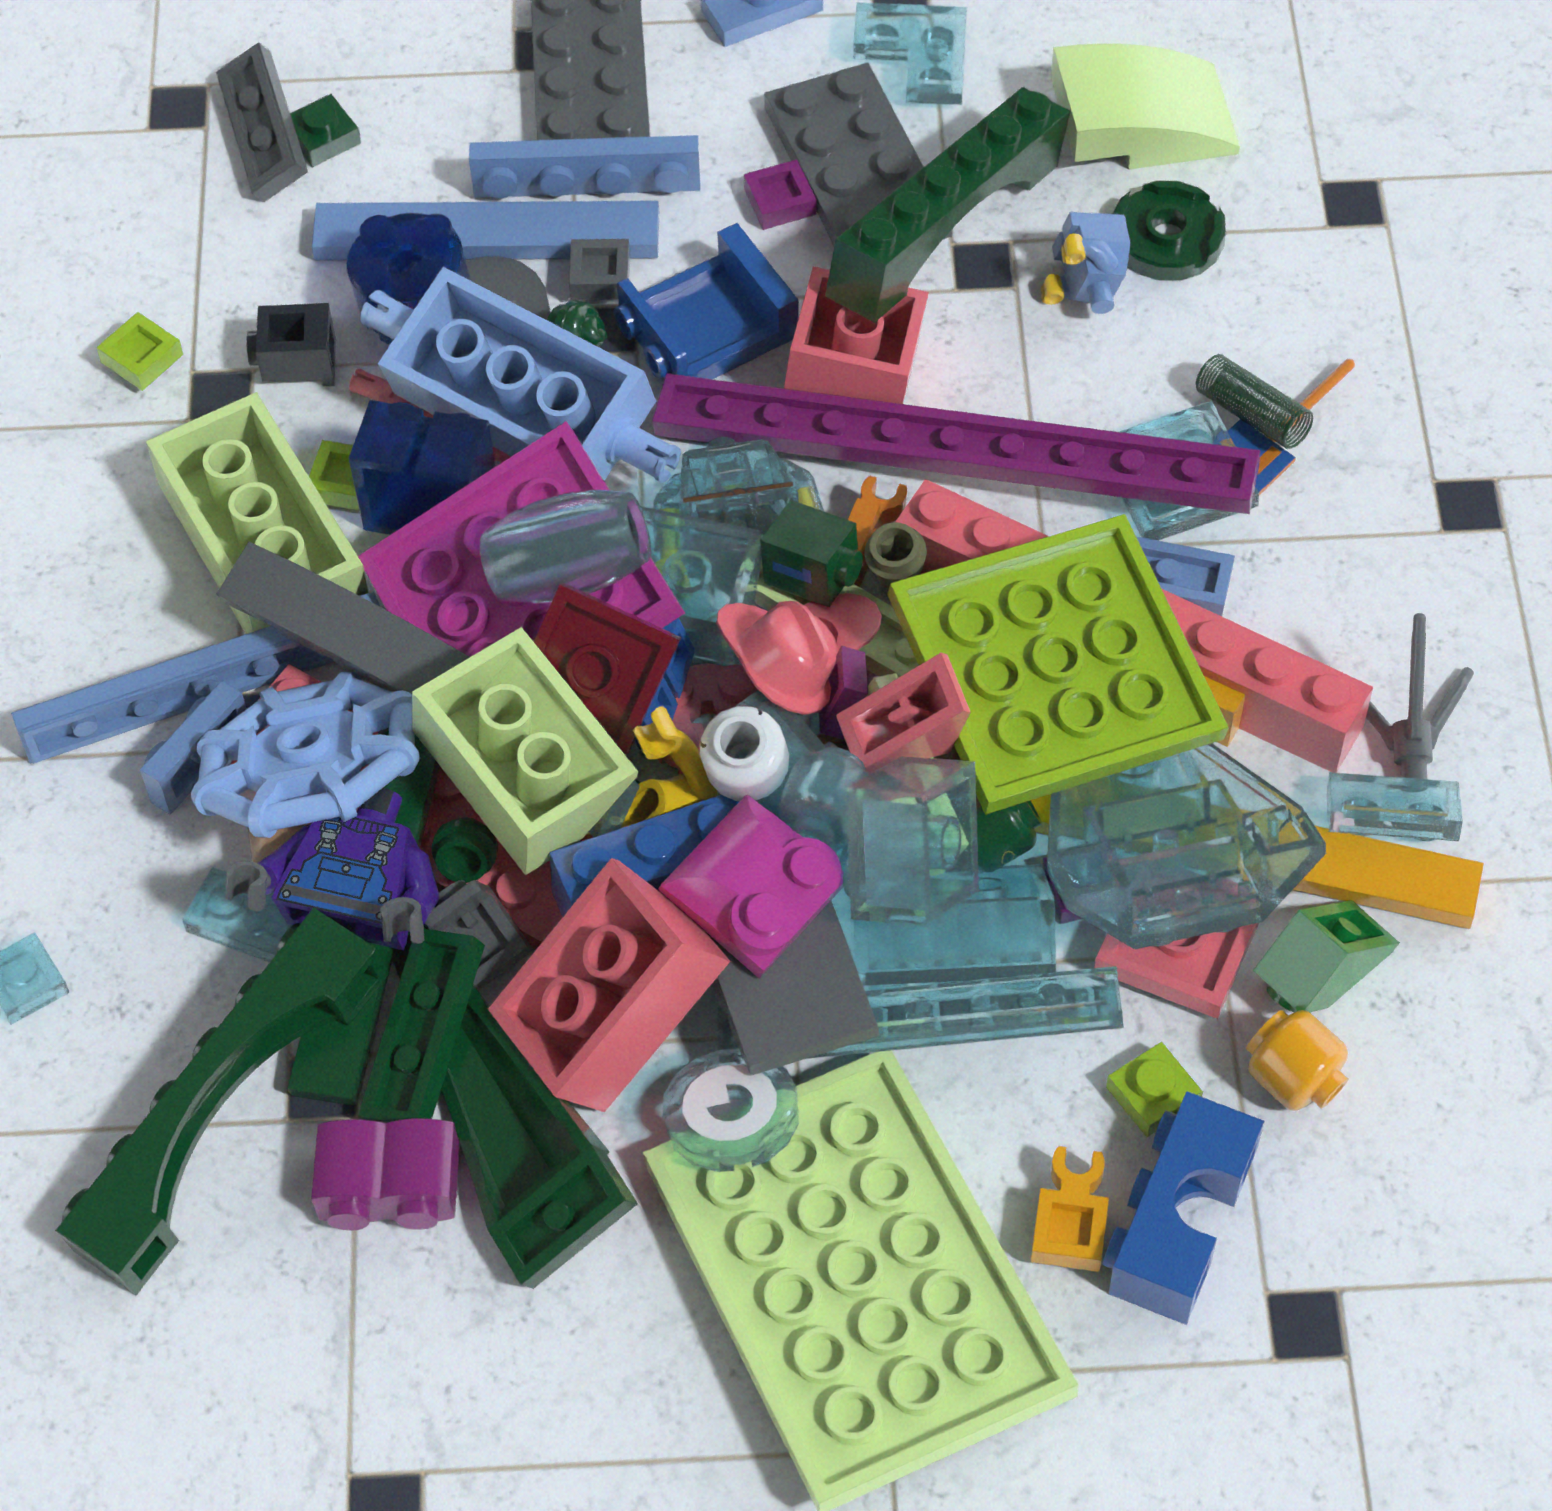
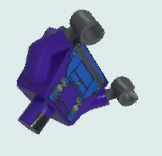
(353, 871)

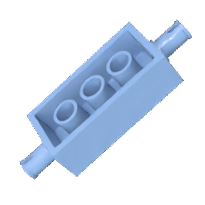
(520, 372)

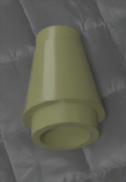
(895, 553)

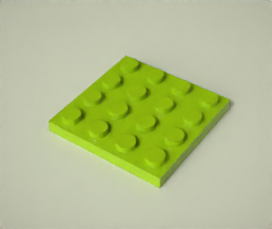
(1061, 661)

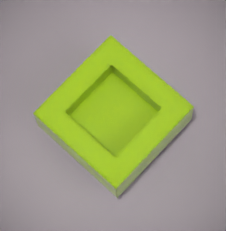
(139, 351)
(333, 475)
(1151, 1087)

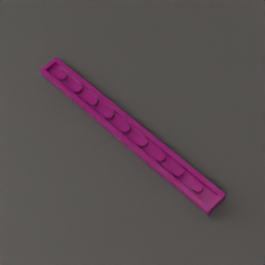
(961, 443)

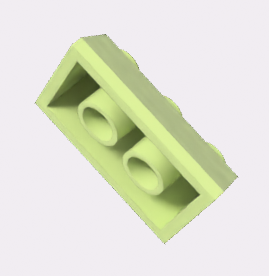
(521, 748)

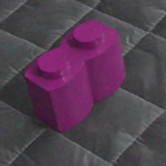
(385, 1172)

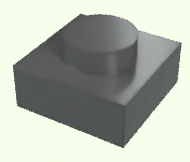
(598, 267)

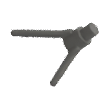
(1415, 737)

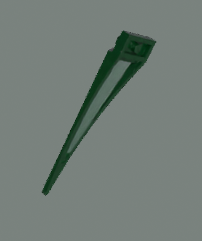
(529, 1154)

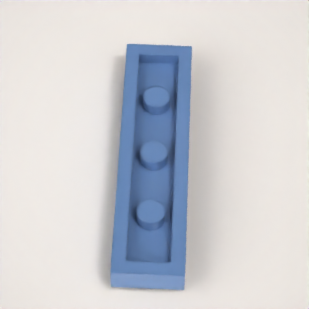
(585, 166)

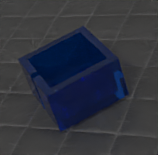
(414, 461)

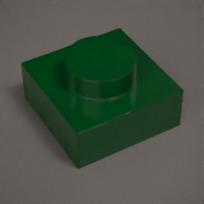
(324, 130)

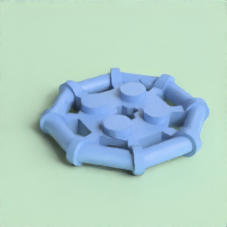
(306, 751)

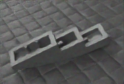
(335, 622)

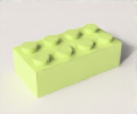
(242, 483)

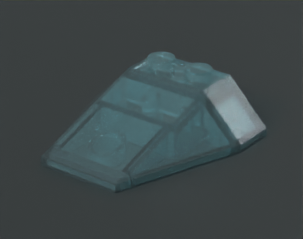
(1178, 848)

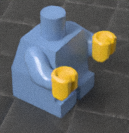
(1093, 260)

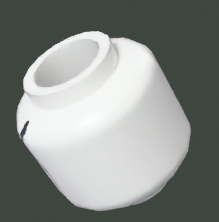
(744, 753)

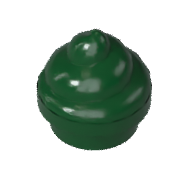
(581, 320)
(464, 849)

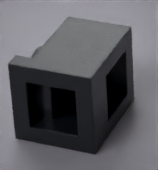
(293, 343)

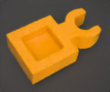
(1070, 1219)

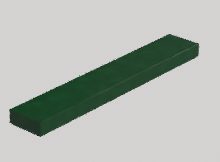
(335, 1055)

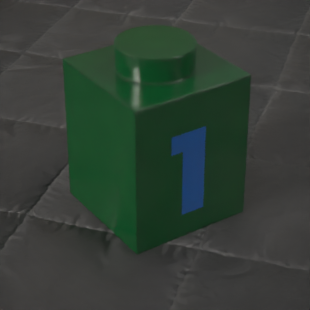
(810, 553)

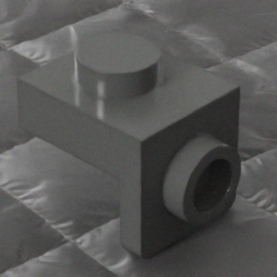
(478, 912)

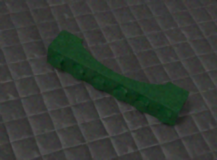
(892, 242)
(127, 1211)

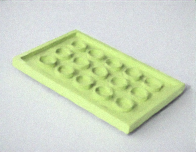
(865, 1287)

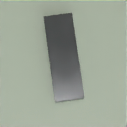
(261, 122)

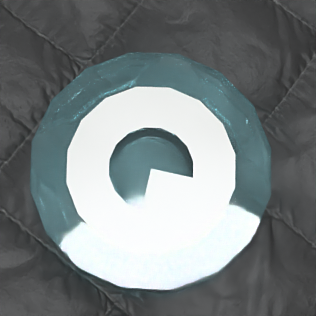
(727, 1116)

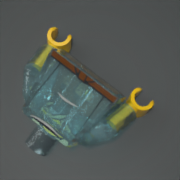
(737, 484)

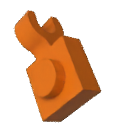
(871, 513)

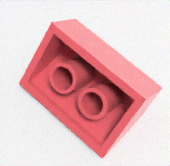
(607, 987)

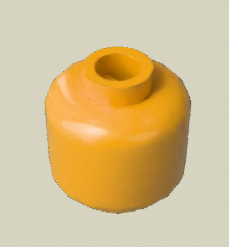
(1298, 1060)

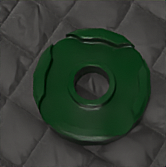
(1176, 255)

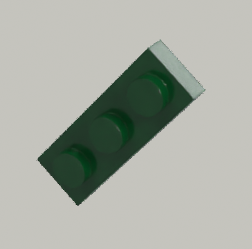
(422, 1027)

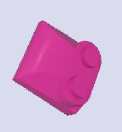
(755, 884)

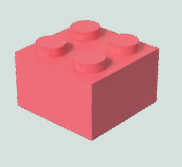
(848, 353)

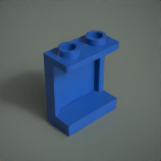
(711, 313)

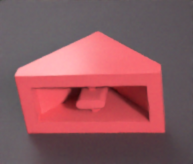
(908, 716)

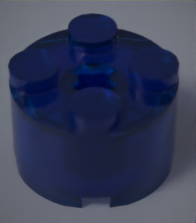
(402, 257)

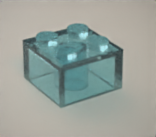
(911, 840)

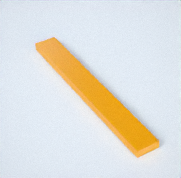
(1381, 876)

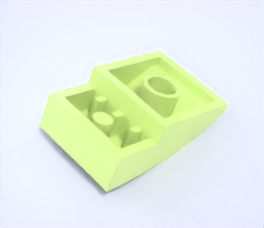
(1141, 104)

